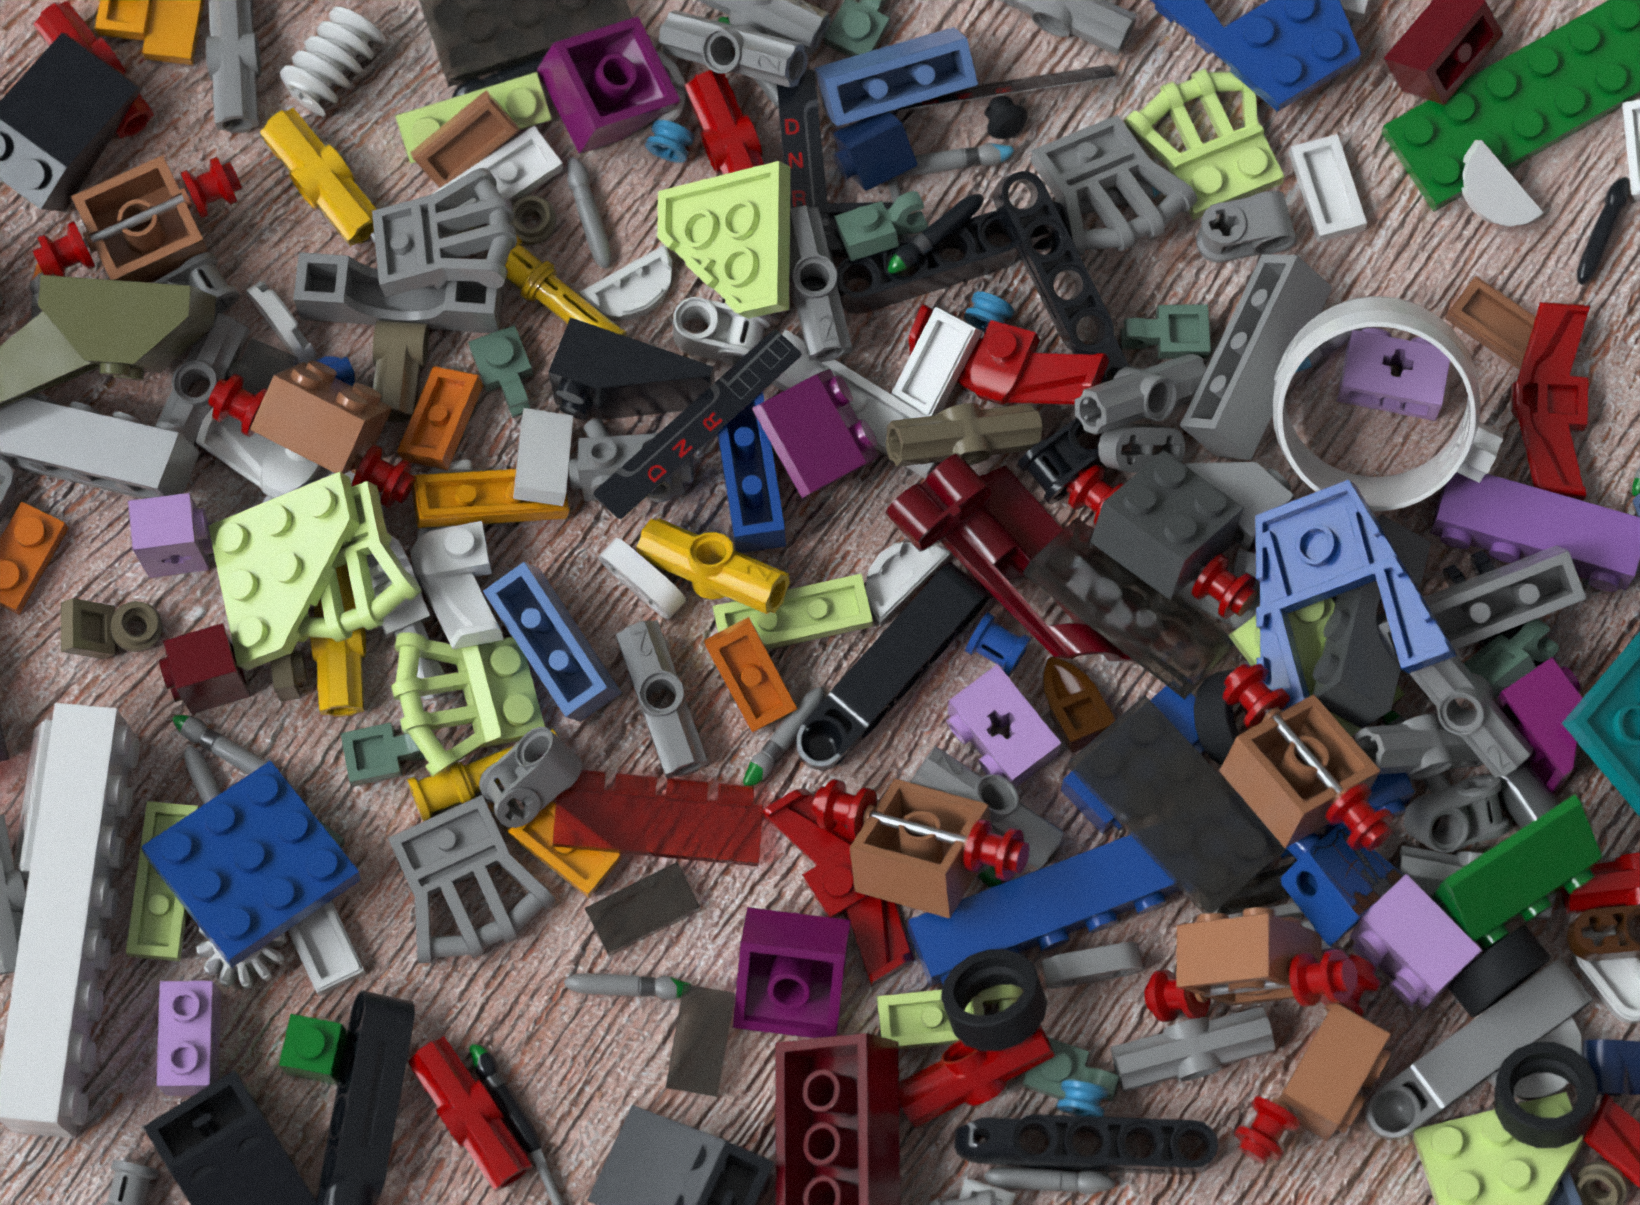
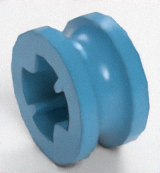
(669, 141)
(987, 308)
(1082, 1098)

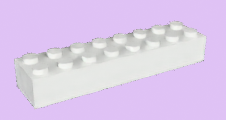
(66, 921)

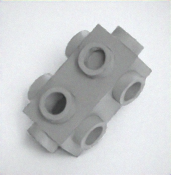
(604, 454)

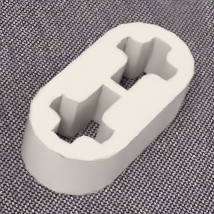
(642, 578)

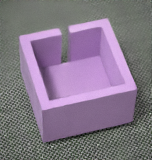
(1413, 943)

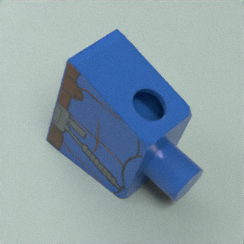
(1335, 882)

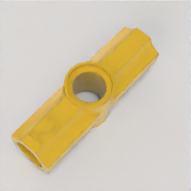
(320, 175)
(713, 565)
(340, 663)

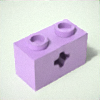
(1368, 377)
(170, 535)
(999, 701)
(188, 1036)

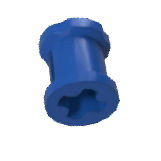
(998, 644)

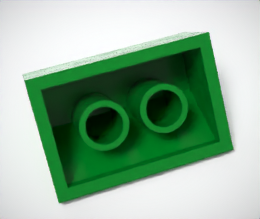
(1521, 874)

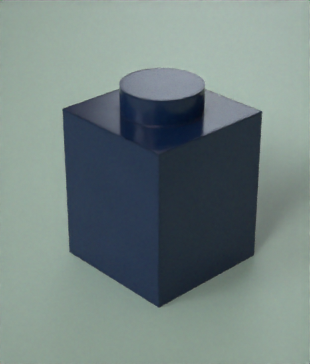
(874, 150)

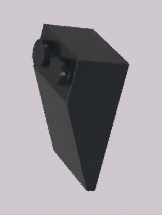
(60, 122)
(621, 377)

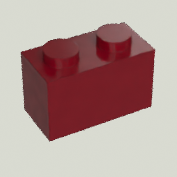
(1443, 48)
(203, 669)

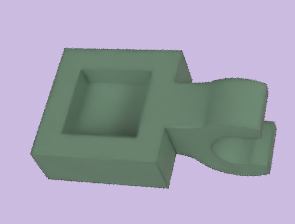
(857, 27)
(875, 229)
(1175, 331)
(503, 364)
(1509, 660)
(376, 753)
(1067, 1065)

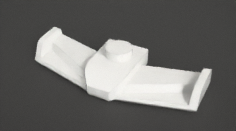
(259, 459)
(446, 565)

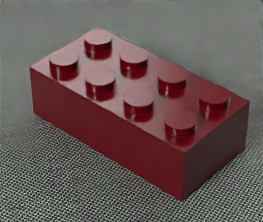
(837, 1121)

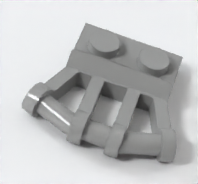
(1106, 157)
(412, 241)
(450, 851)

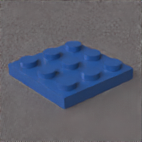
(251, 864)

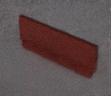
(658, 825)

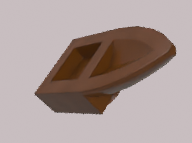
(1074, 704)

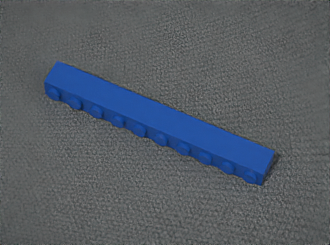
(1072, 896)

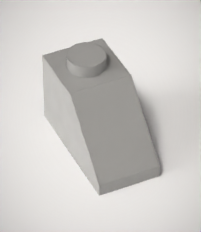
(1248, 486)

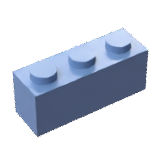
(896, 76)
(552, 642)

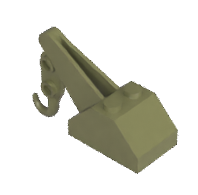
(104, 327)

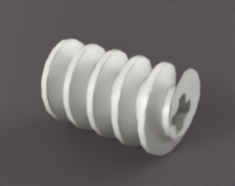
(328, 58)

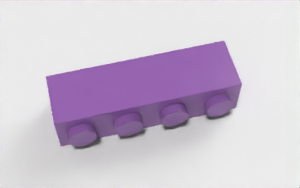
(1524, 520)

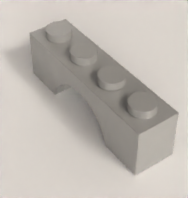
(349, 292)

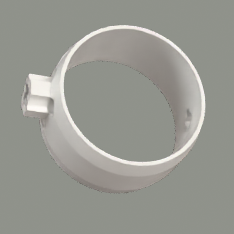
(1469, 450)

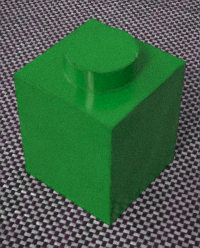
(313, 1049)

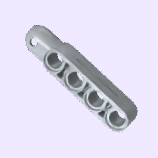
(1475, 1052)

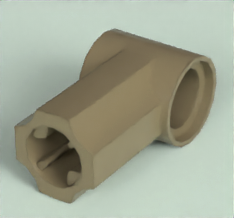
(399, 354)

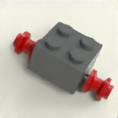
(1168, 530)

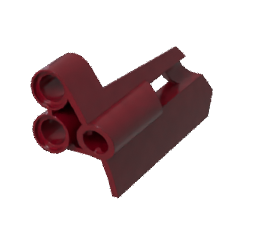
(994, 533)

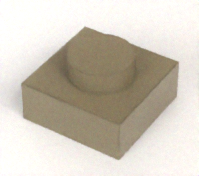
(87, 628)
(287, 674)

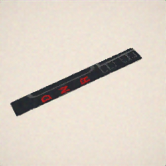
(1019, 85)
(804, 152)
(697, 424)

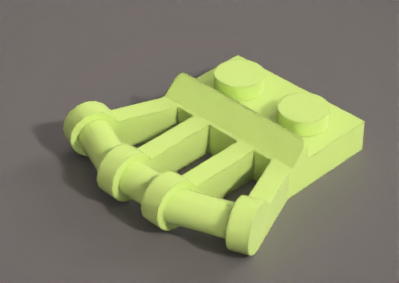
(1220, 170)
(369, 611)
(495, 687)

